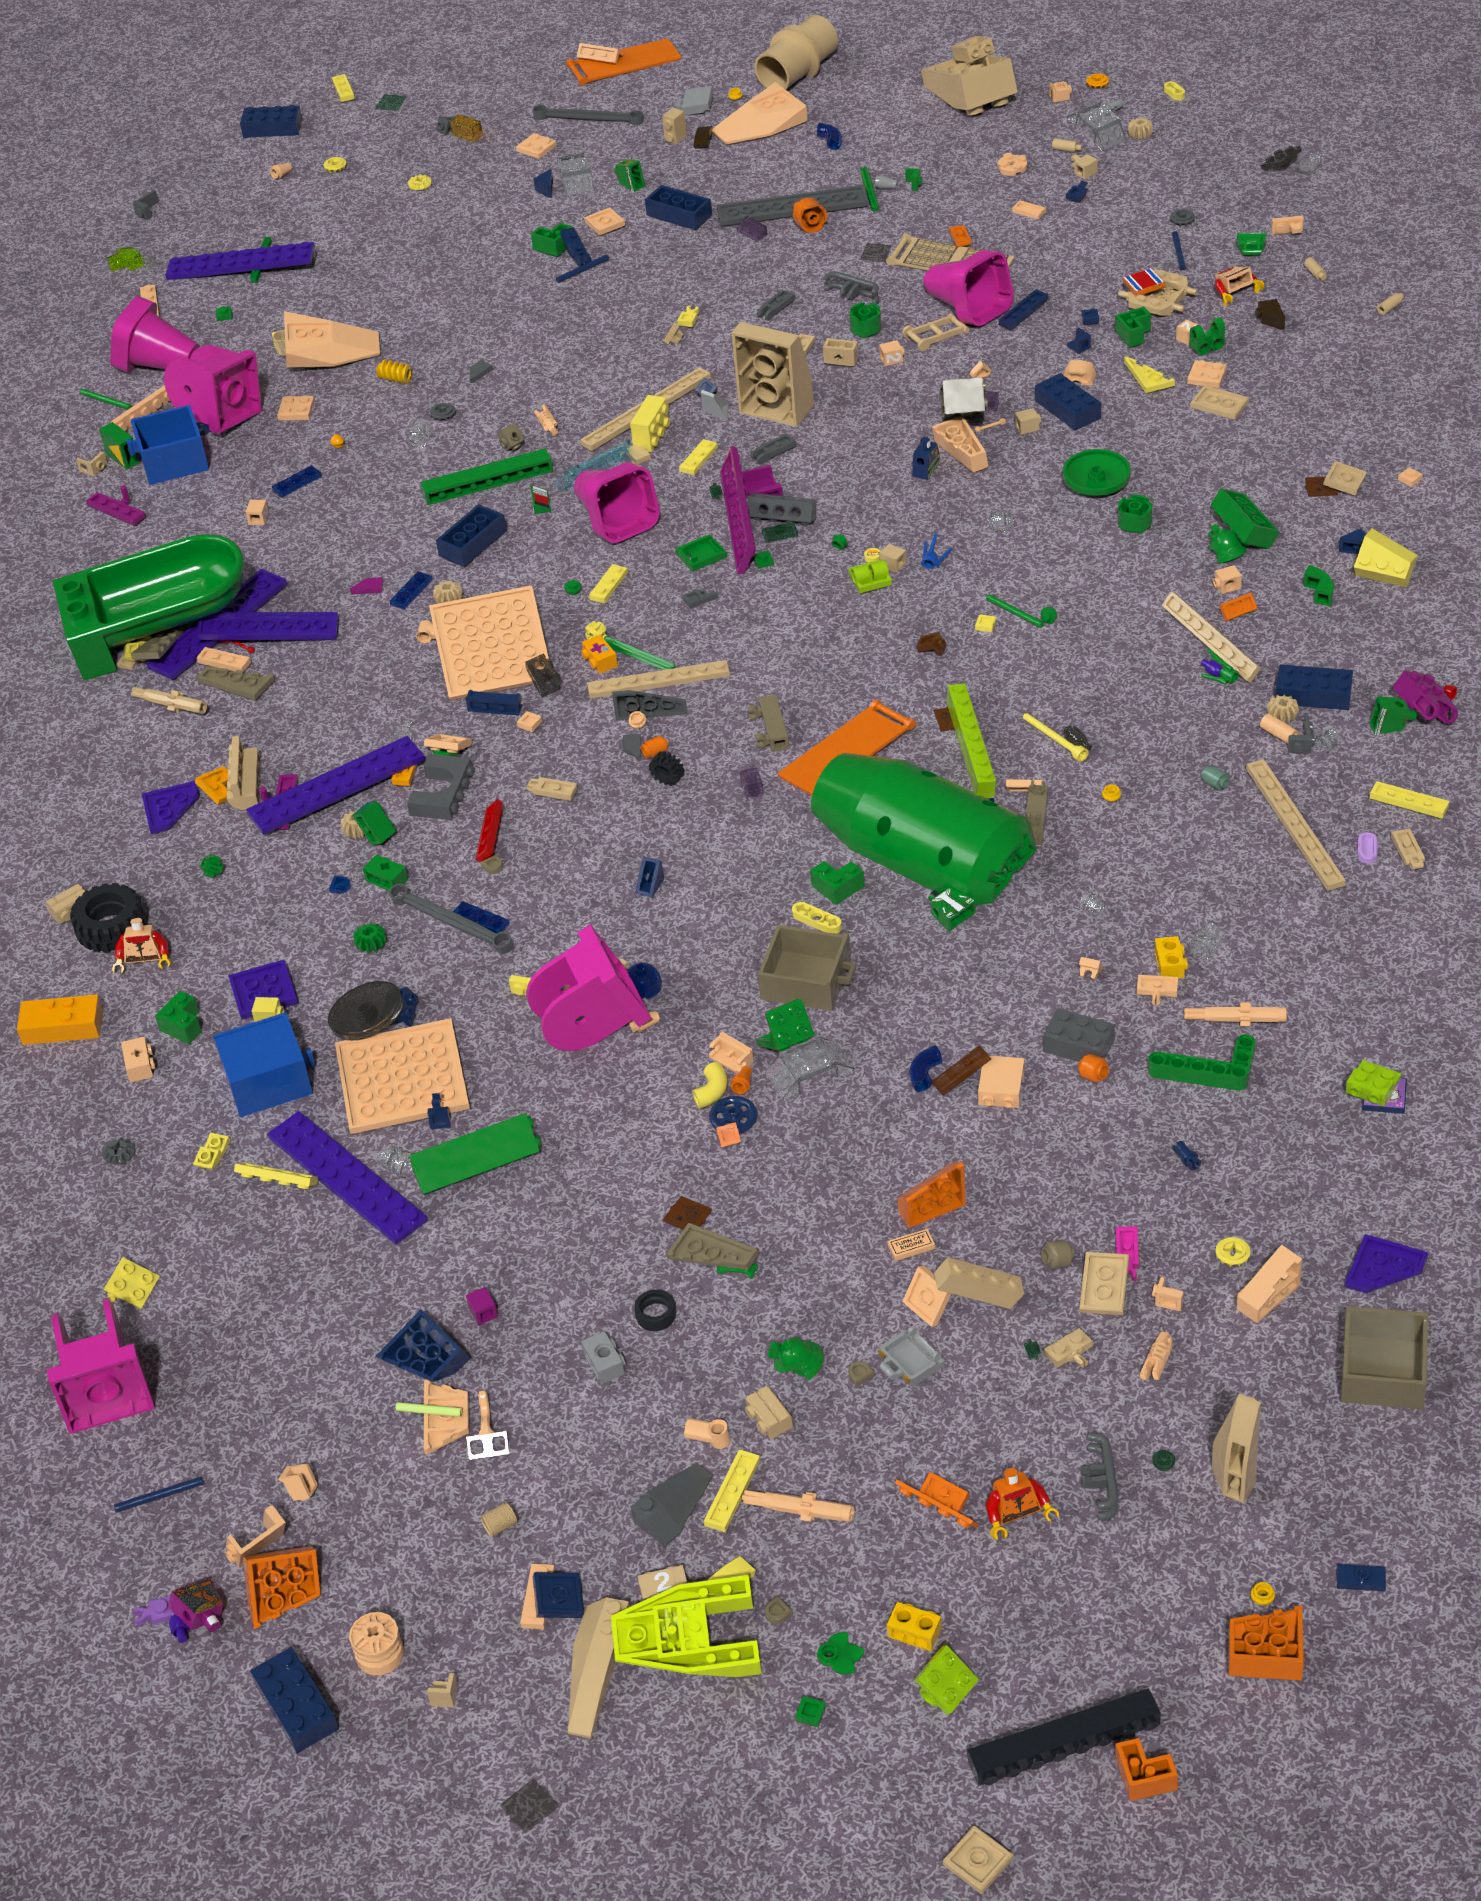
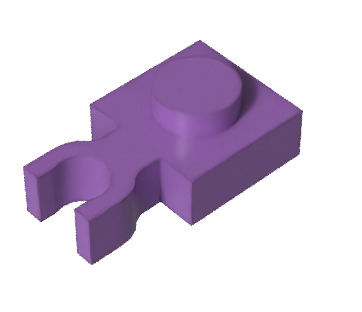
(157, 1612)

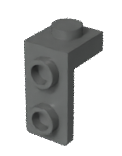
(143, 204)
(1302, 743)

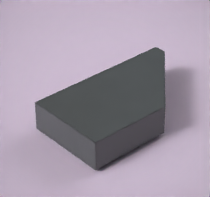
(479, 369)
(698, 597)
(632, 745)

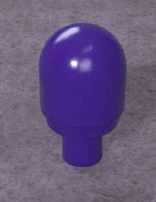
(1212, 667)
(178, 1628)

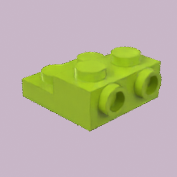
(1372, 1082)

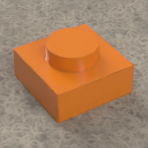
(728, 1135)

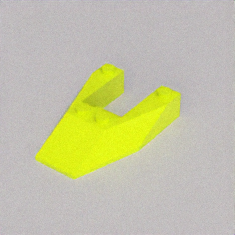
(673, 1630)

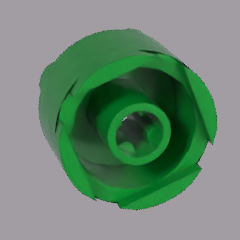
(865, 319)
(1135, 514)

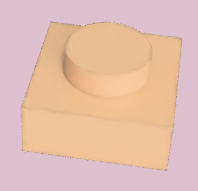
(1410, 476)
(529, 721)

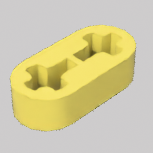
(1174, 90)

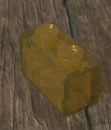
(466, 128)

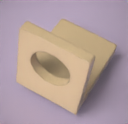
(94, 466)

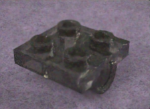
(1282, 158)

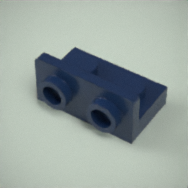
(409, 1007)

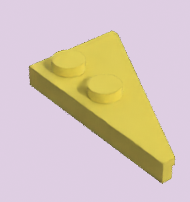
(1147, 377)

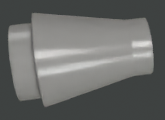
(884, 182)

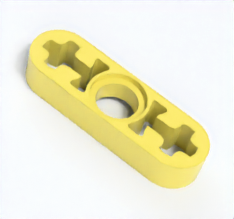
(812, 911)

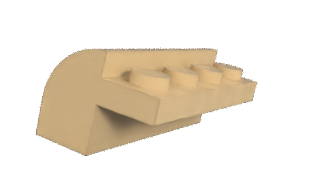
(243, 775)

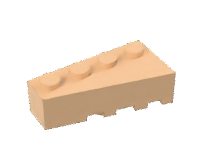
(960, 442)

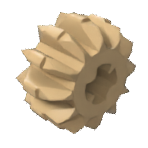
(1140, 128)
(447, 591)
(1283, 708)
(350, 826)

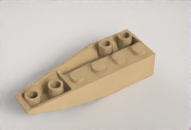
(1237, 1449)

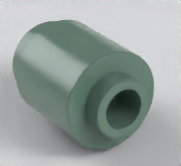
(1215, 777)

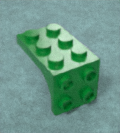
(787, 1026)

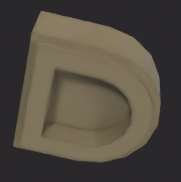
(492, 865)
(860, 1372)
(777, 1611)

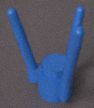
(930, 558)

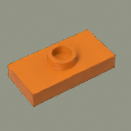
(1238, 606)

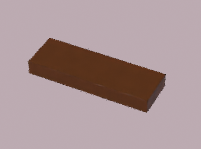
(961, 1070)

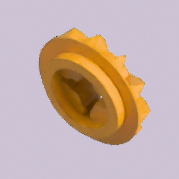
(1097, 80)

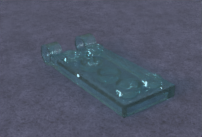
(614, 453)

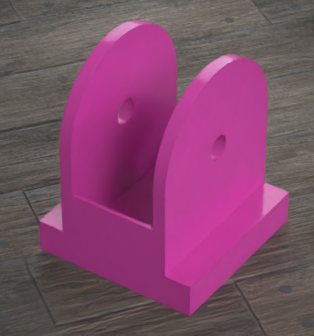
(221, 386)
(597, 990)
(97, 1376)

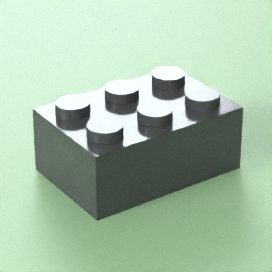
(1077, 1035)

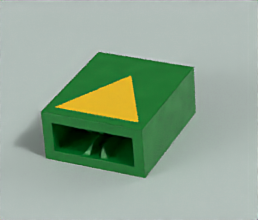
(116, 445)

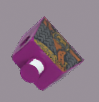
(197, 1604)

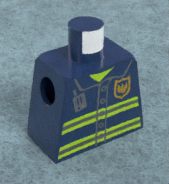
(925, 459)

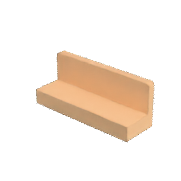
(598, 53)

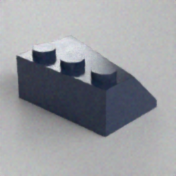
(424, 1350)

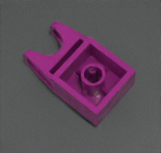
(1425, 696)

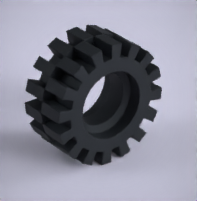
(666, 768)

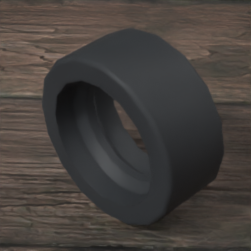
(655, 1297)

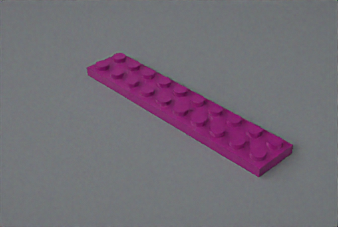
(737, 511)

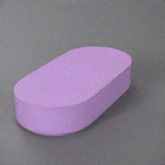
(1367, 847)

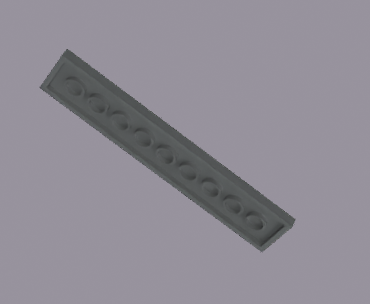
(783, 206)

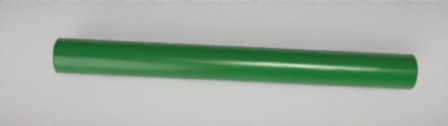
(105, 399)
(1015, 611)

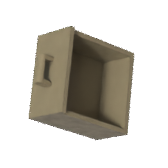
(805, 967)
(1384, 1357)

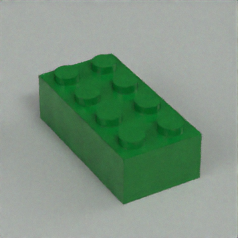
(1244, 518)

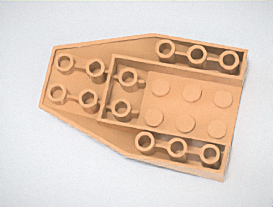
(762, 116)
(326, 342)

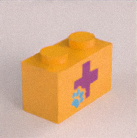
(599, 654)

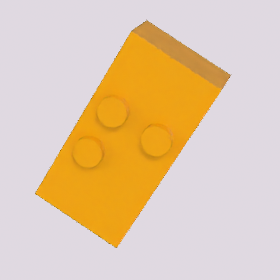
(60, 1019)

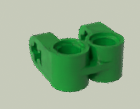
(1212, 339)

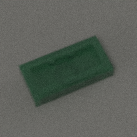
(779, 532)

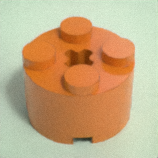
(809, 215)

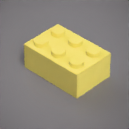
(650, 422)

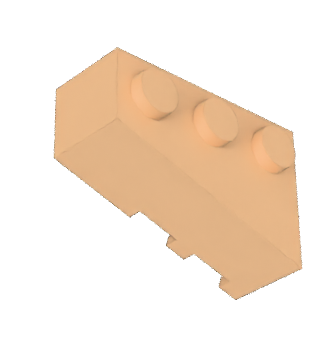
(1270, 1285)

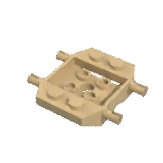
(1164, 300)

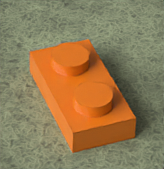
(960, 235)

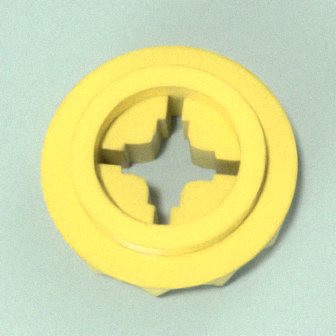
(335, 164)
(419, 182)
(1224, 1249)

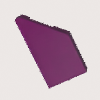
(368, 585)

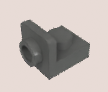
(443, 124)

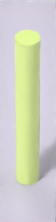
(428, 1409)

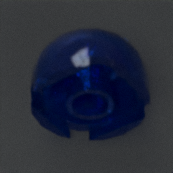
(646, 979)

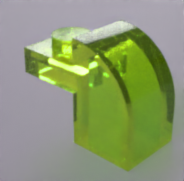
(125, 257)

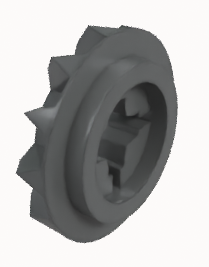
(1182, 217)
(442, 411)
(123, 1155)

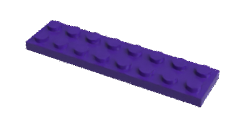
(268, 626)

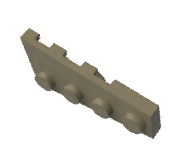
(157, 645)
(236, 682)
(710, 1248)

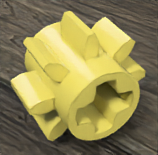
(595, 629)

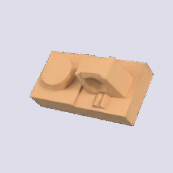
(1287, 224)

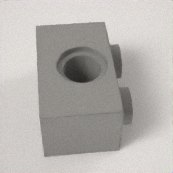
(603, 1358)

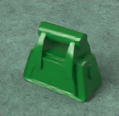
(1251, 243)

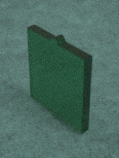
(390, 102)

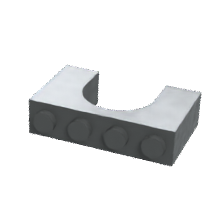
(443, 803)

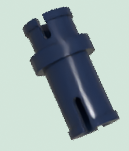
(1188, 1157)

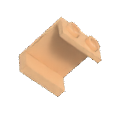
(1001, 1082)
(275, 1529)

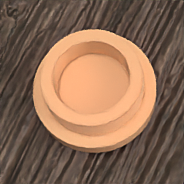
(637, 720)

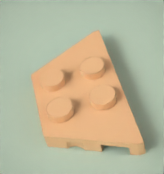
(444, 1429)

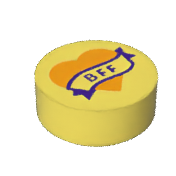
(871, 554)

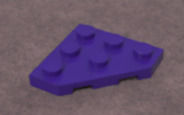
(168, 804)
(1383, 1264)

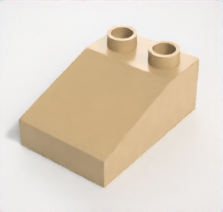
(972, 83)
(771, 374)

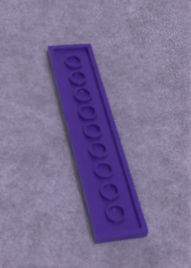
(240, 261)
(187, 647)
(335, 785)
(347, 1177)

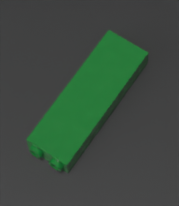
(474, 1153)

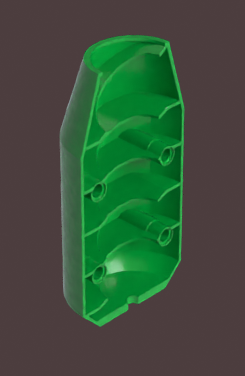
(922, 825)

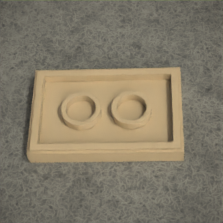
(1219, 402)
(1104, 1283)

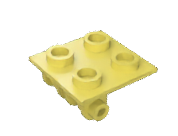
(131, 1283)

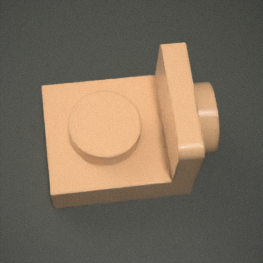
(1167, 1297)

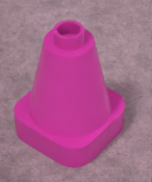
(975, 286)
(146, 339)
(618, 500)

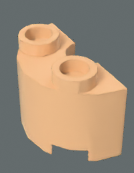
(1080, 371)

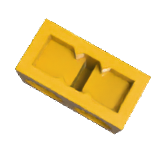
(1169, 957)
(912, 1630)

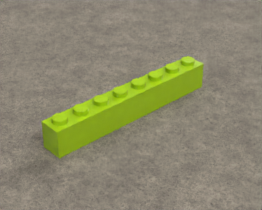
(971, 740)

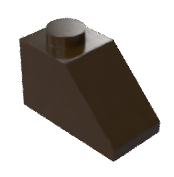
(1271, 314)

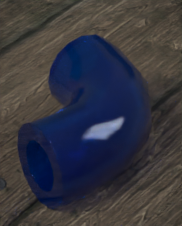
(831, 133)
(922, 1065)

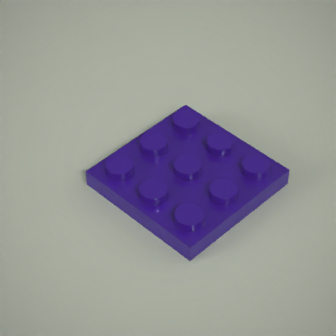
(262, 981)

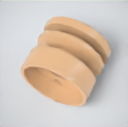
(376, 1643)

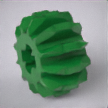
(369, 938)

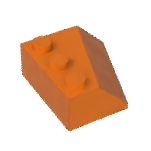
(934, 1195)
(280, 1582)
(1267, 1645)

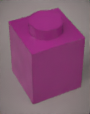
(481, 1306)

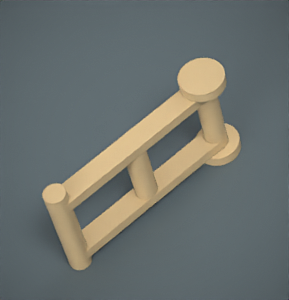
(923, 344)

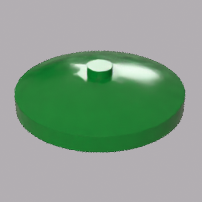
(1096, 472)

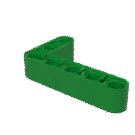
(1204, 1071)

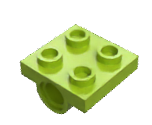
(870, 576)
(945, 1680)

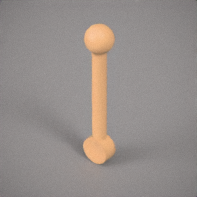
(1002, 421)

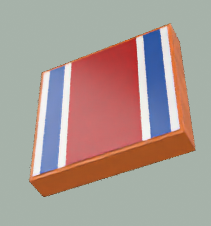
(1143, 282)

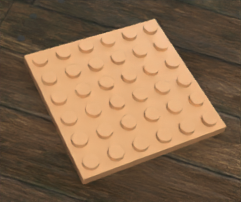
(488, 640)
(397, 1071)

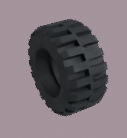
(98, 904)

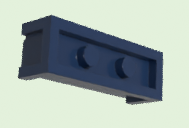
(493, 703)

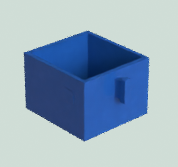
(168, 444)
(264, 1064)

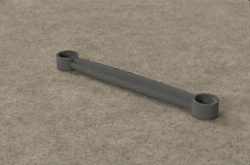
(634, 117)
(451, 918)

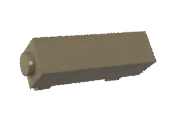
(776, 733)
(1037, 809)

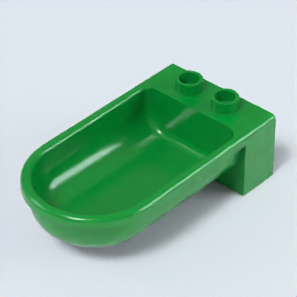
(145, 596)

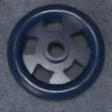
(737, 1101)

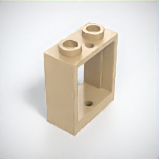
(976, 48)

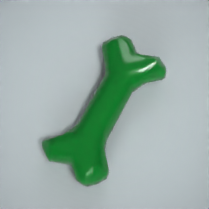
(750, 1272)

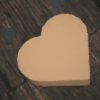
(980, 370)

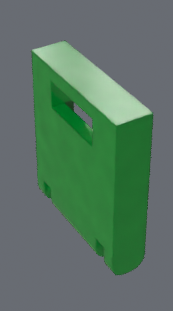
(702, 552)

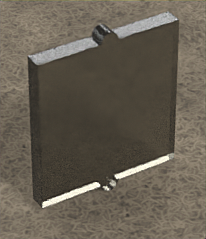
(876, 252)
(529, 1806)

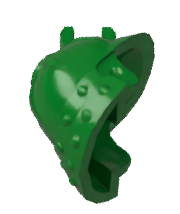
(1225, 544)
(797, 1356)

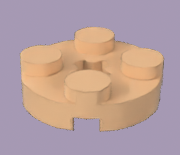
(1012, 164)

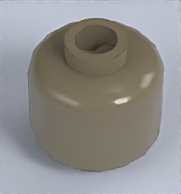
(1057, 1254)

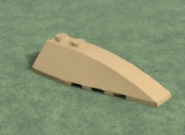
(592, 1665)

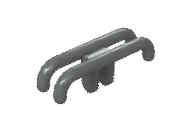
(852, 286)
(1102, 1475)

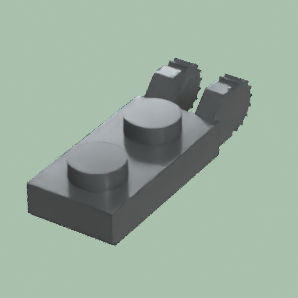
(775, 304)
(773, 448)

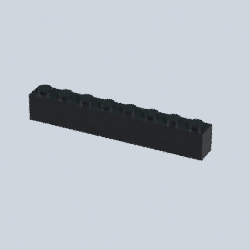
(1064, 1737)

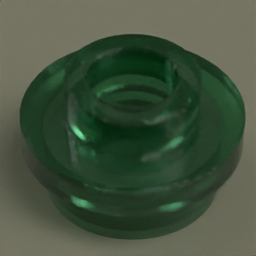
(715, 491)
(1032, 1349)
(1161, 1465)

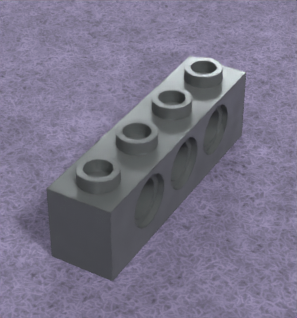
(806, 505)

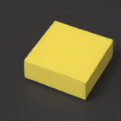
(985, 623)

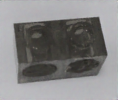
(539, 676)

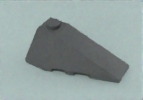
(649, 704)
(667, 1507)

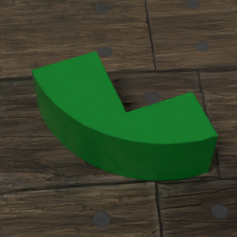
(1322, 583)

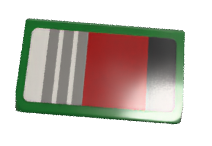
(540, 500)

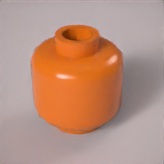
(1093, 1068)

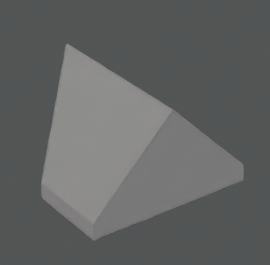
(715, 405)

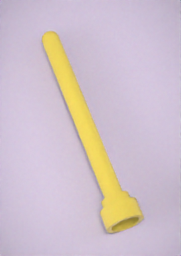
(1078, 752)

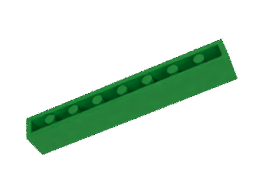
(486, 476)

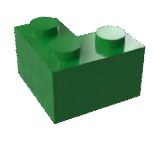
(549, 240)
(1132, 325)
(839, 883)
(179, 1018)

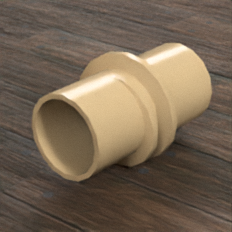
(796, 52)

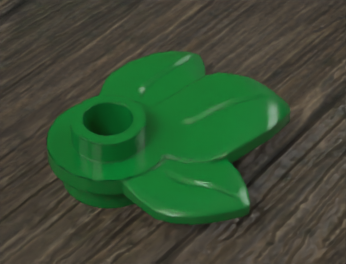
(843, 1654)

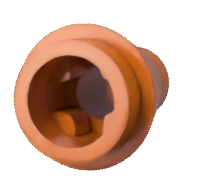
(741, 1081)

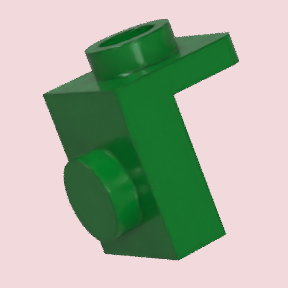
(914, 176)

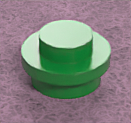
(839, 541)
(572, 587)
(1048, 615)

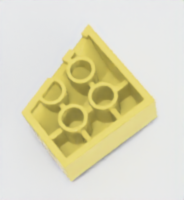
(1384, 560)

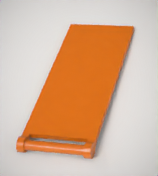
(633, 59)
(861, 735)

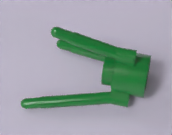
(1228, 673)

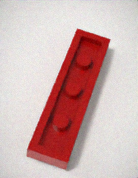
(489, 831)

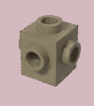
(510, 437)

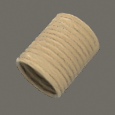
(279, 339)
(499, 1519)

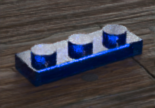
(296, 481)
(410, 590)
(482, 917)

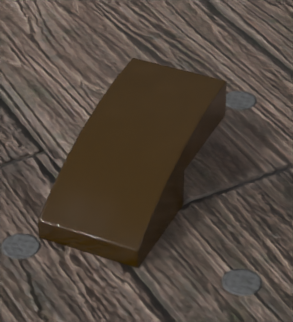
(702, 137)

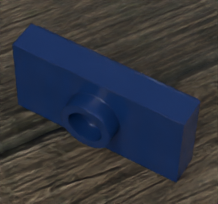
(1361, 1577)

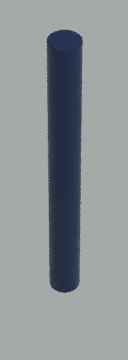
(1178, 250)
(582, 268)
(152, 1496)

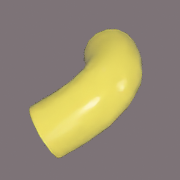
(714, 1088)

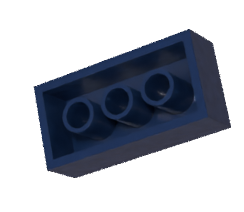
(271, 121)
(678, 207)
(1067, 401)
(471, 535)
(1316, 686)
(294, 1700)

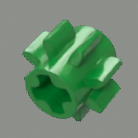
(211, 866)

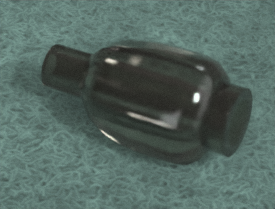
(1076, 737)

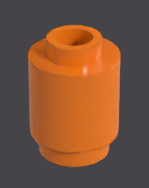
(653, 746)

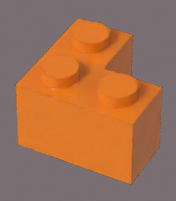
(1144, 1776)

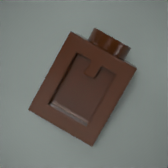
(930, 642)

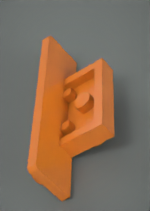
(942, 1494)

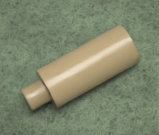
(1066, 145)
(1317, 271)
(1390, 303)

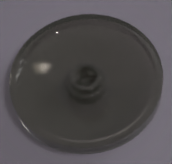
(365, 1010)

